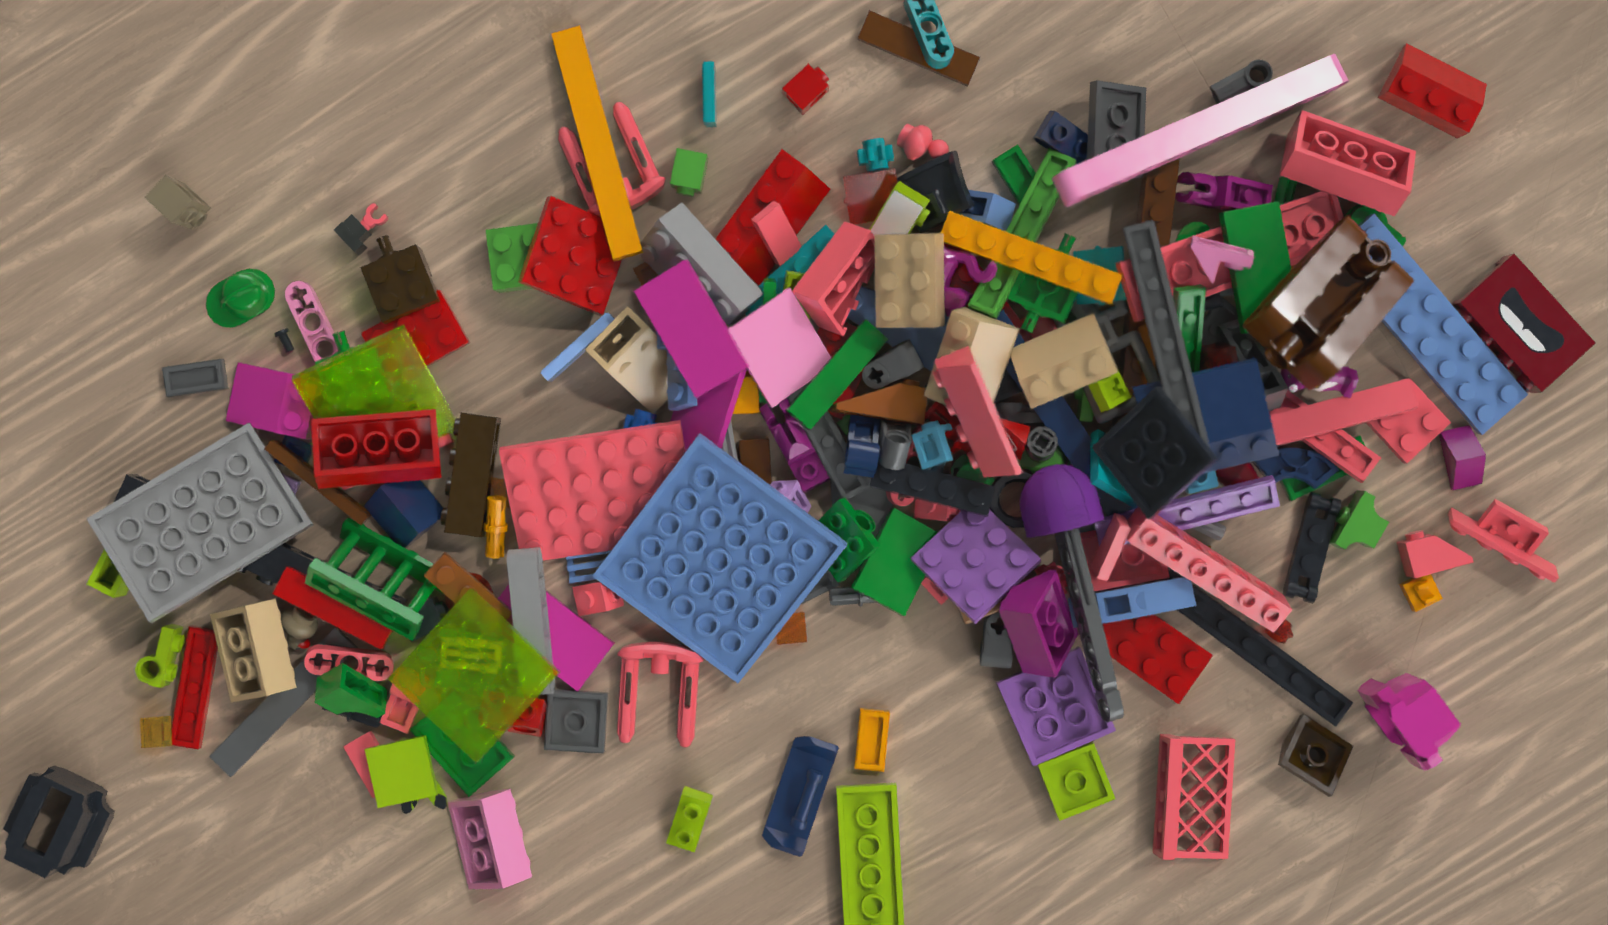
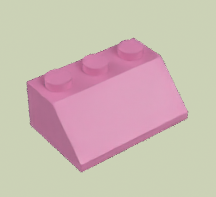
(490, 840)

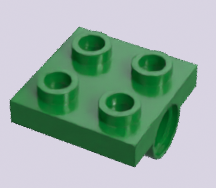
(855, 529)

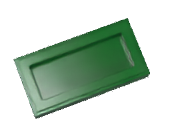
(1015, 171)

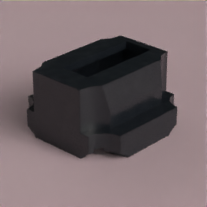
(79, 829)

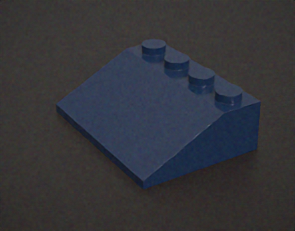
(1232, 413)

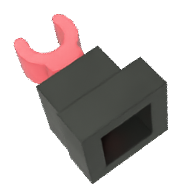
(356, 232)

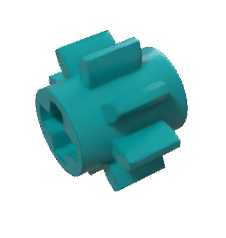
(875, 154)

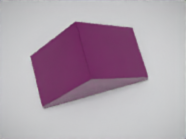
(1462, 457)

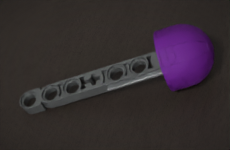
(1057, 503)

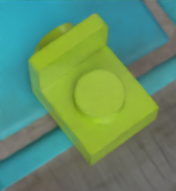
(1109, 391)

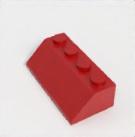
(797, 193)
(376, 448)

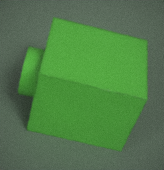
(688, 172)

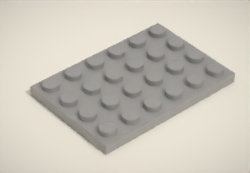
(199, 522)

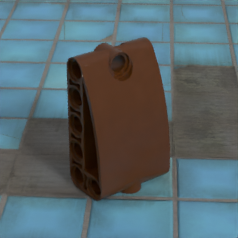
(1328, 304)

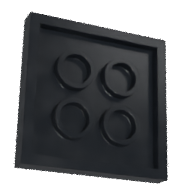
(1154, 452)

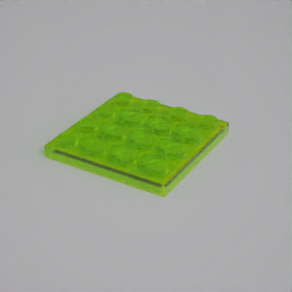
(374, 379)
(474, 675)

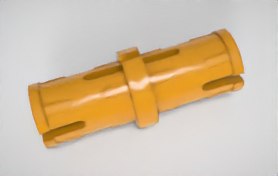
(495, 526)

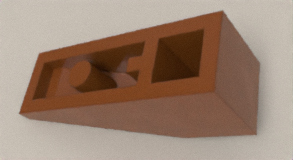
(895, 404)

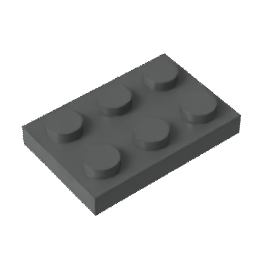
(1114, 116)

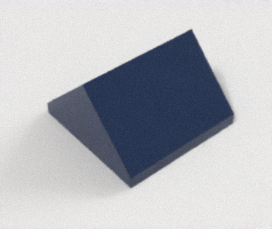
(404, 510)

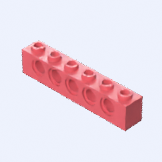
(1208, 569)

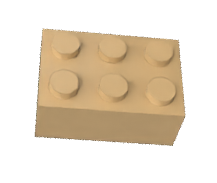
(909, 280)
(253, 651)

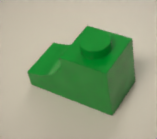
(350, 691)

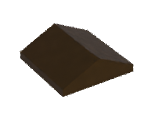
(1315, 755)

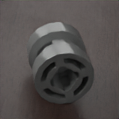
(1041, 450)

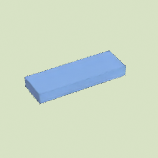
(576, 348)

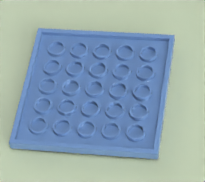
(719, 558)

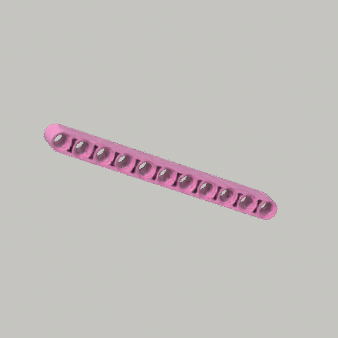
(1199, 130)

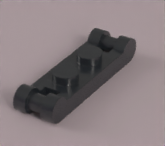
(1311, 547)

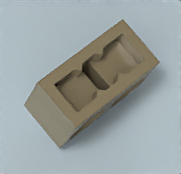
(178, 203)

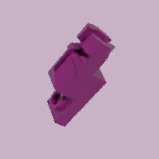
(1223, 191)
(796, 448)

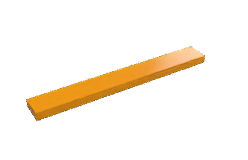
(597, 143)

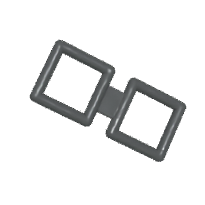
(1116, 343)

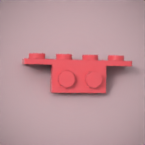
(1509, 534)

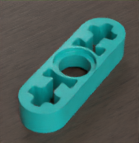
(926, 40)

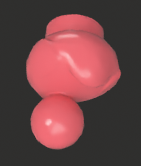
(918, 141)

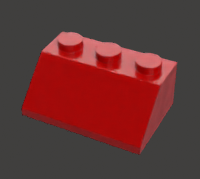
(1434, 92)

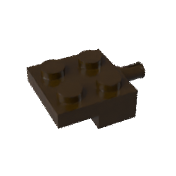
(399, 281)

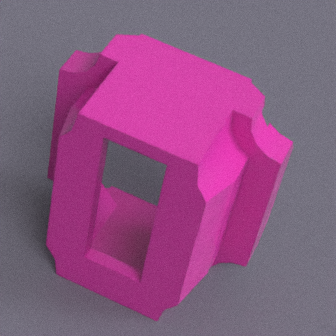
(1412, 716)

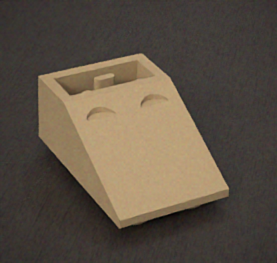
(631, 356)

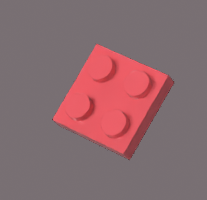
(1411, 430)

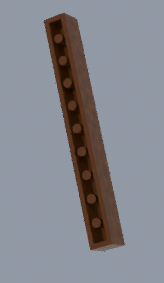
(1156, 204)

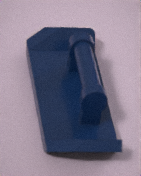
(799, 794)

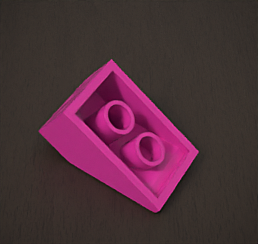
(268, 402)

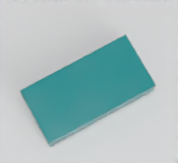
(709, 93)

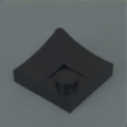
(943, 185)

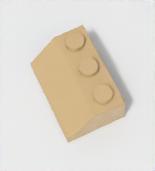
(988, 341)
(1062, 360)

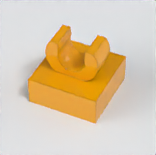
(1421, 592)

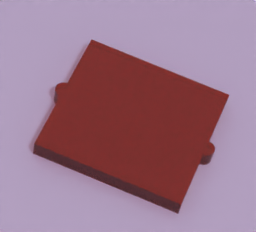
(868, 193)

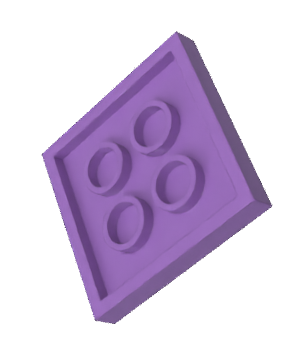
(975, 562)
(1054, 712)

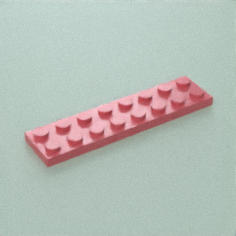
(1304, 222)

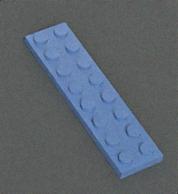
(1446, 343)

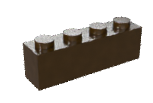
(471, 475)

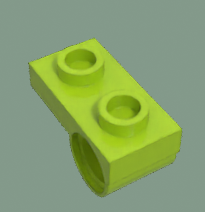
(169, 644)
(689, 819)

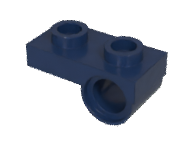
(1062, 136)
(862, 446)

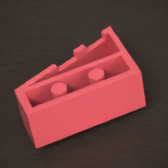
(836, 277)

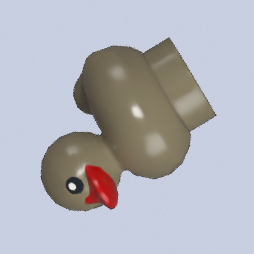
(299, 626)

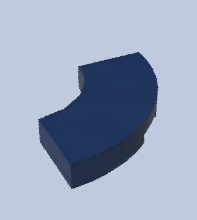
(1297, 464)

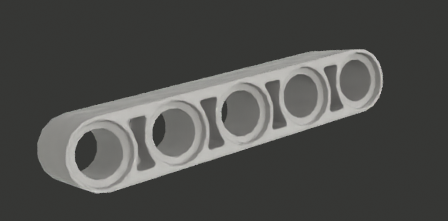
(530, 600)

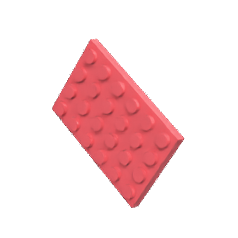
(586, 488)

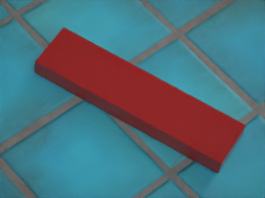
(295, 591)
(194, 688)

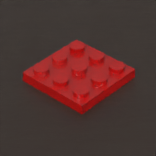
(571, 257)

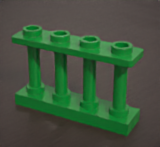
(362, 598)

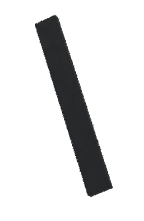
(1265, 656)

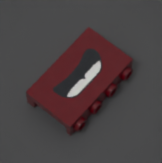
(1523, 324)

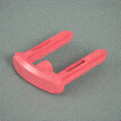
(652, 181)
(661, 654)

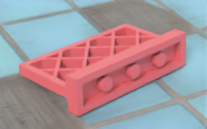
(1169, 802)

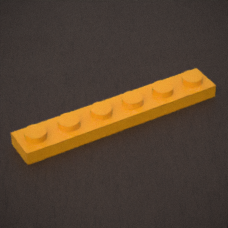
(1031, 258)

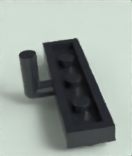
(935, 487)

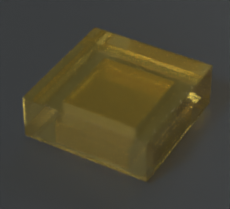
(155, 732)

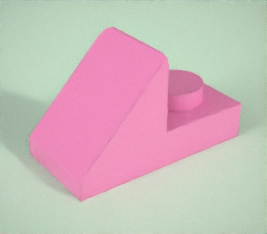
(1212, 252)

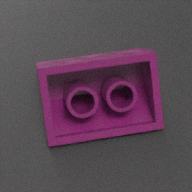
(1039, 624)

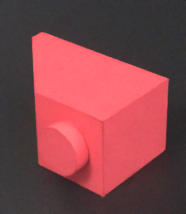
(1429, 554)

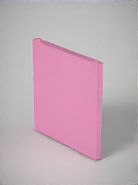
(780, 347)

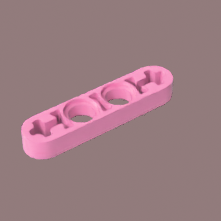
(315, 337)

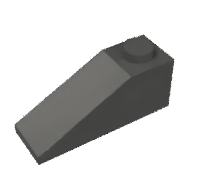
(1249, 348)

